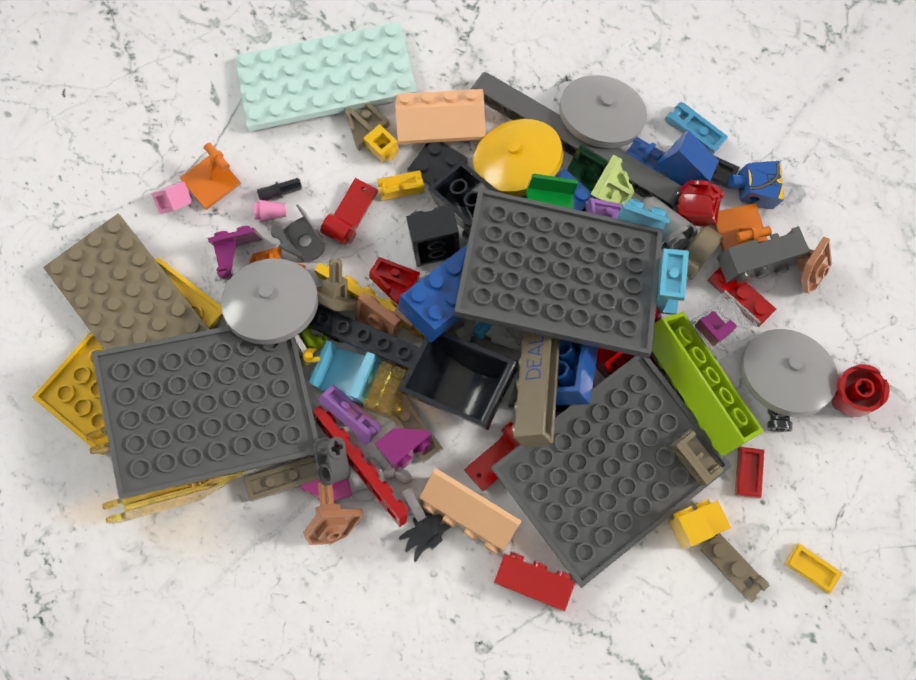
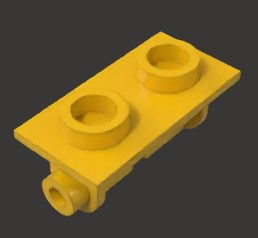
(400, 185)

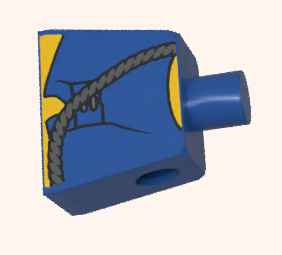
(759, 184)

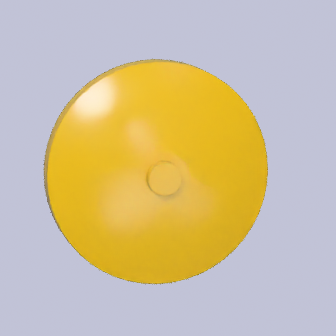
(516, 152)

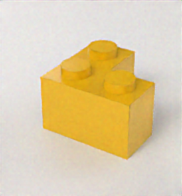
(700, 524)

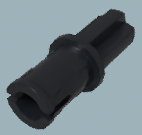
(279, 189)

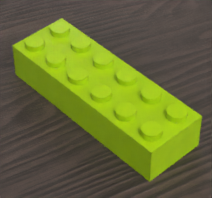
(703, 384)

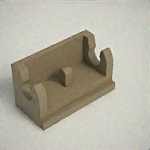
(696, 458)

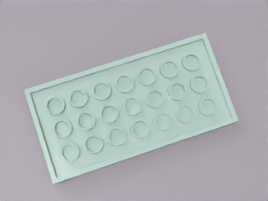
(324, 76)

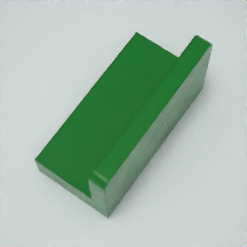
(551, 190)

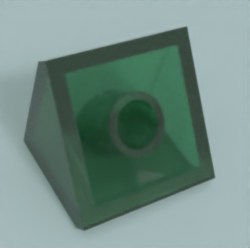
(587, 167)

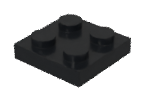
(435, 161)

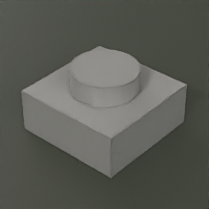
(413, 505)

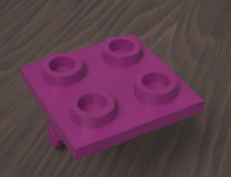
(225, 246)

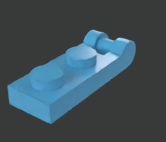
(702, 129)

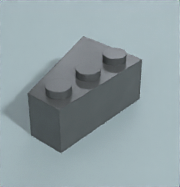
(764, 257)

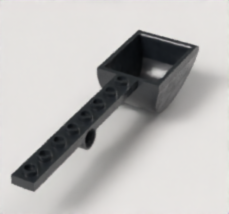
(441, 373)

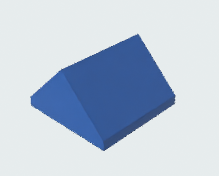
(688, 160)

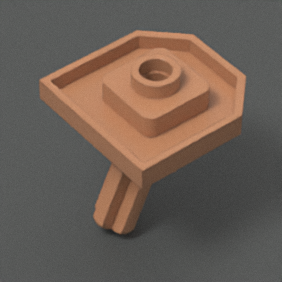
(815, 265)
(330, 521)

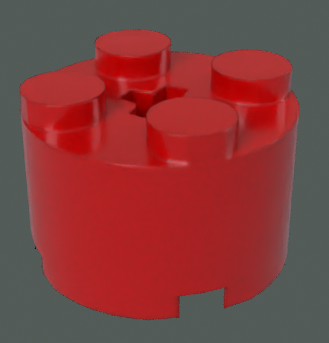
(860, 391)

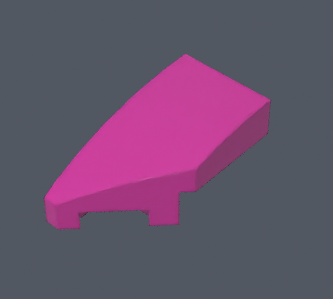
(340, 489)

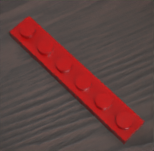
(366, 472)

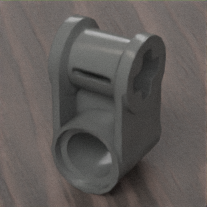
(332, 462)

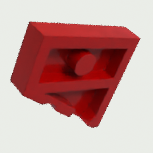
(393, 278)

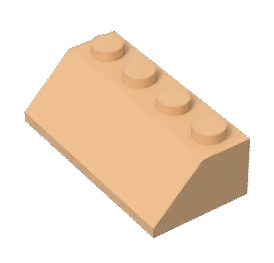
(440, 116)
(468, 511)

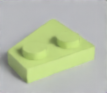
(613, 183)

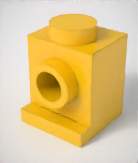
(381, 138)

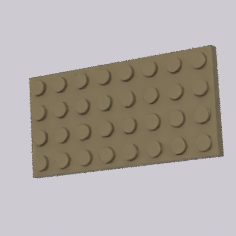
(121, 288)

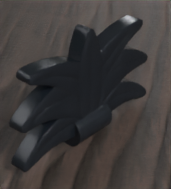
(425, 534)

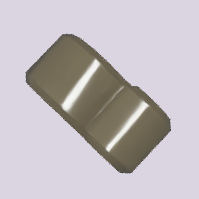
(701, 249)

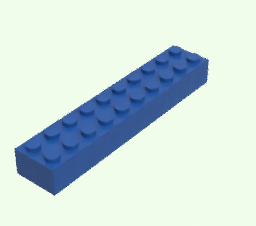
(433, 299)

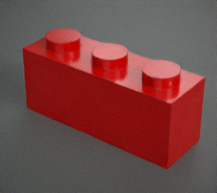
(535, 581)

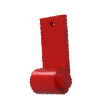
(349, 213)
(480, 468)

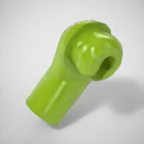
(313, 341)

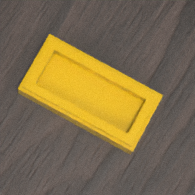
(813, 568)

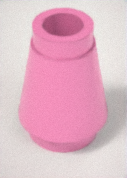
(269, 210)

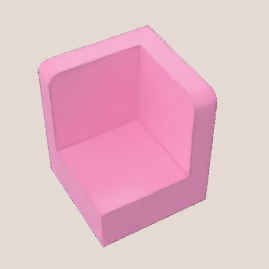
(172, 197)

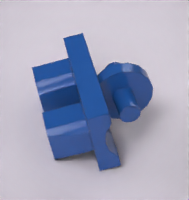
(645, 153)

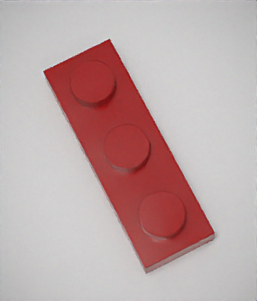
(743, 294)

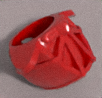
(700, 202)

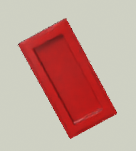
(749, 472)

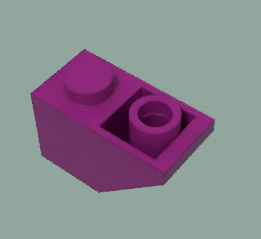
(402, 444)

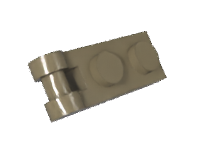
(734, 567)

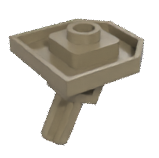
(335, 288)

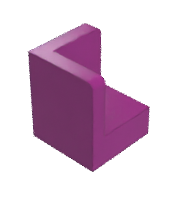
(714, 328)

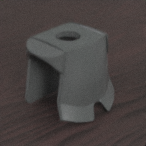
(291, 234)

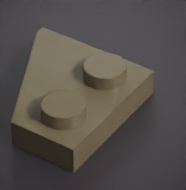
(363, 121)

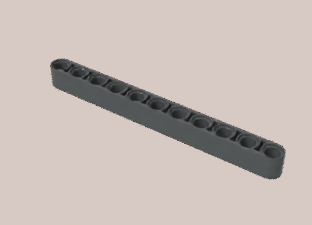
(516, 105)

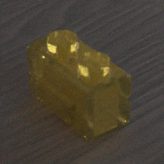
(384, 392)

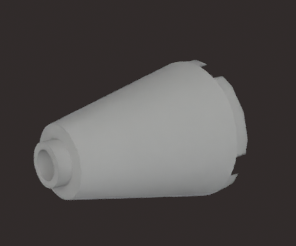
(677, 232)

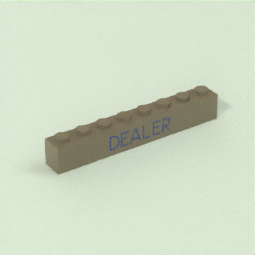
(536, 390)

